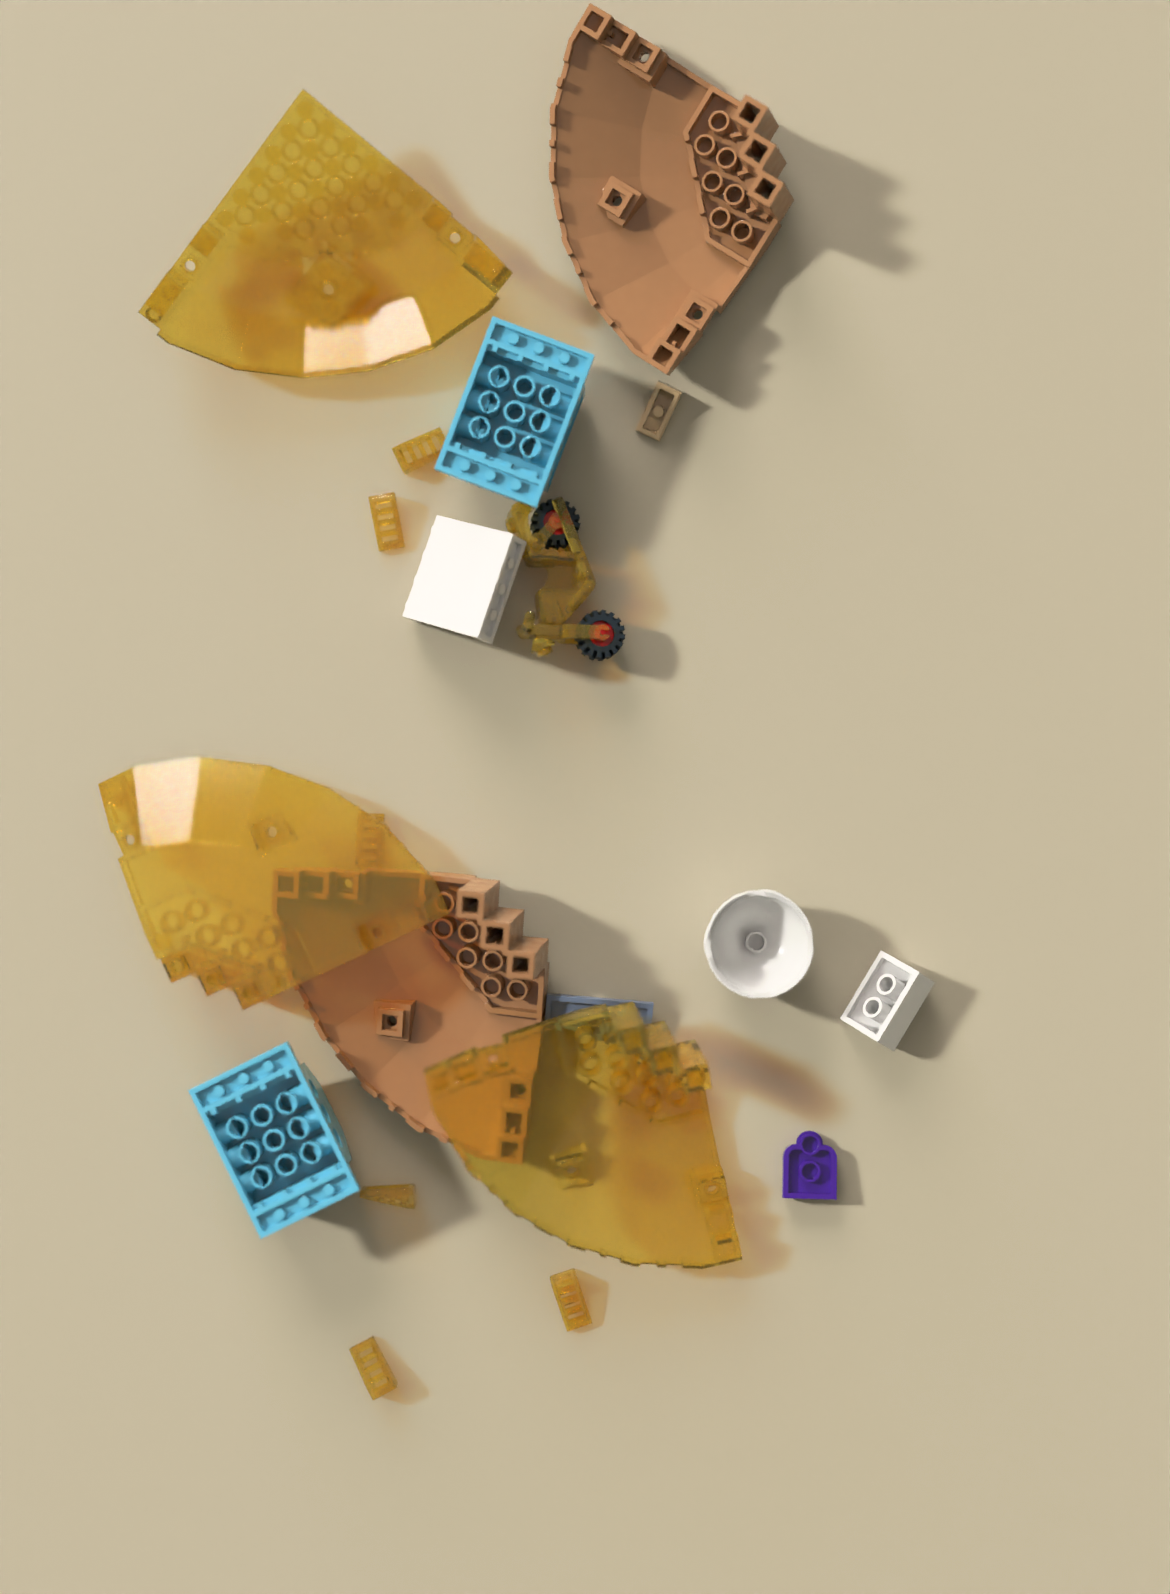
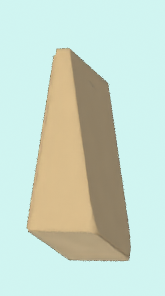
(659, 410)

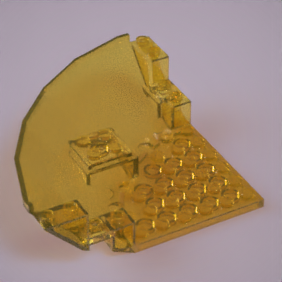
(312, 215)

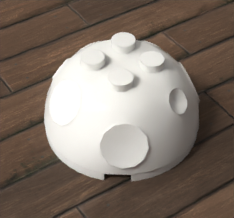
(759, 944)

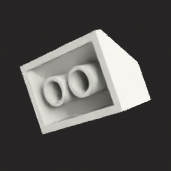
(887, 1000)

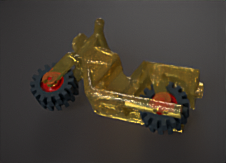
(567, 584)

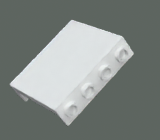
(464, 578)

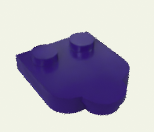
(809, 1169)

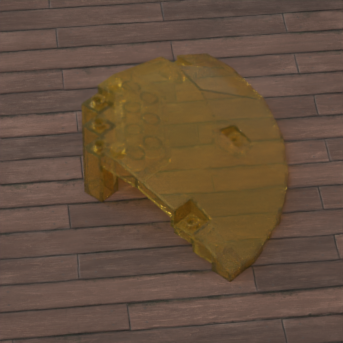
(254, 905)
(618, 1108)

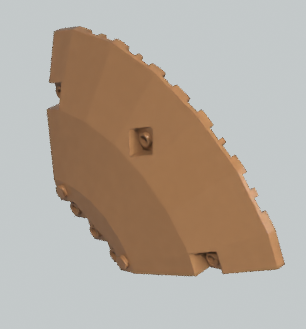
(690, 182)
(446, 986)

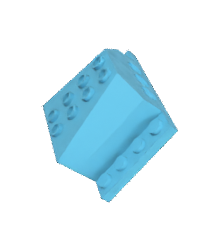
(515, 413)
(277, 1138)

